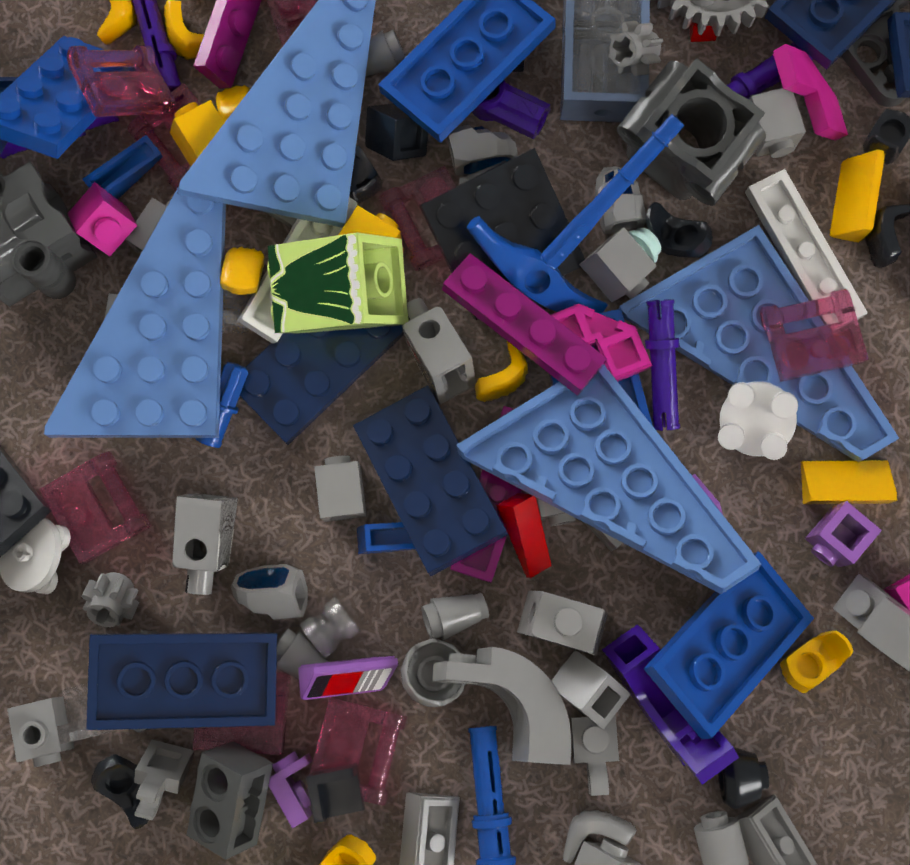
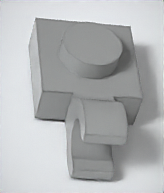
(595, 748)
(160, 770)

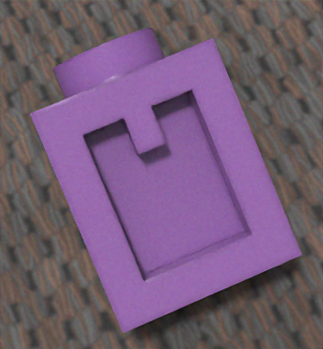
(291, 796)

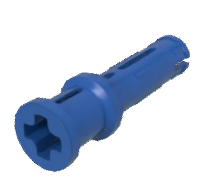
(491, 819)

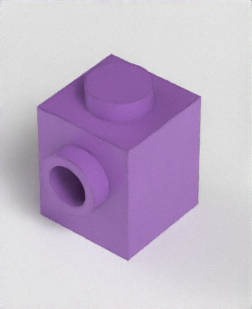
(842, 535)

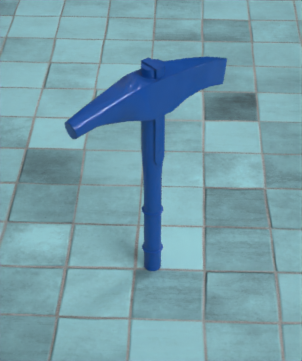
(537, 272)

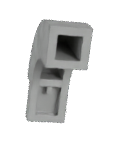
(877, 618)
(534, 703)

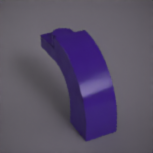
(701, 756)

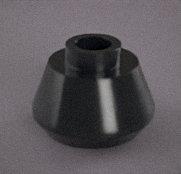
(743, 780)

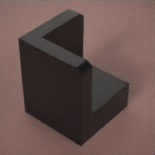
(394, 133)
(335, 792)

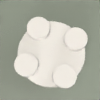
(758, 419)
(35, 558)

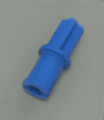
(232, 382)

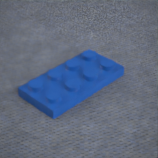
(465, 61)
(45, 104)
(728, 648)

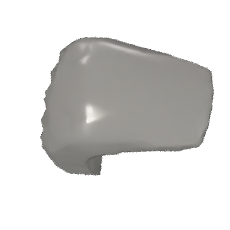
(596, 823)

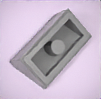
(429, 829)
(771, 836)

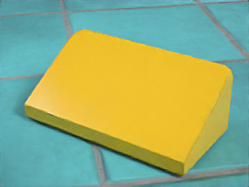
(857, 196)
(847, 481)

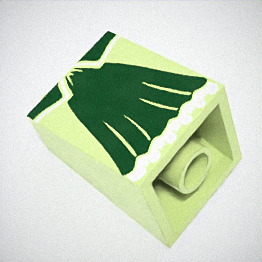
(337, 283)

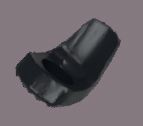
(889, 135)
(365, 178)
(678, 235)
(882, 239)
(115, 780)

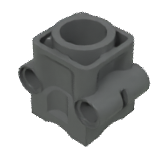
(713, 113)
(36, 239)

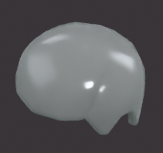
(418, 674)

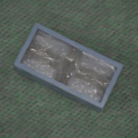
(588, 76)

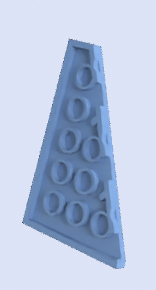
(298, 125)
(723, 332)
(160, 343)
(615, 473)

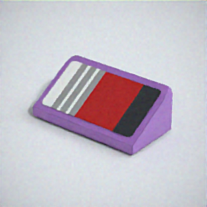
(345, 677)

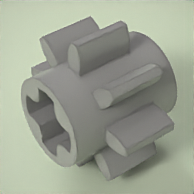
(635, 48)
(110, 599)

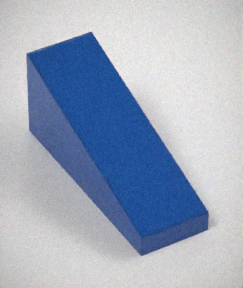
(125, 168)
(383, 538)

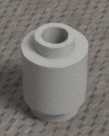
(720, 840)

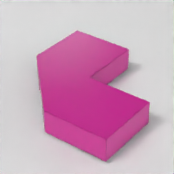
(803, 78)
(611, 338)

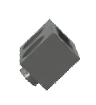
(229, 799)

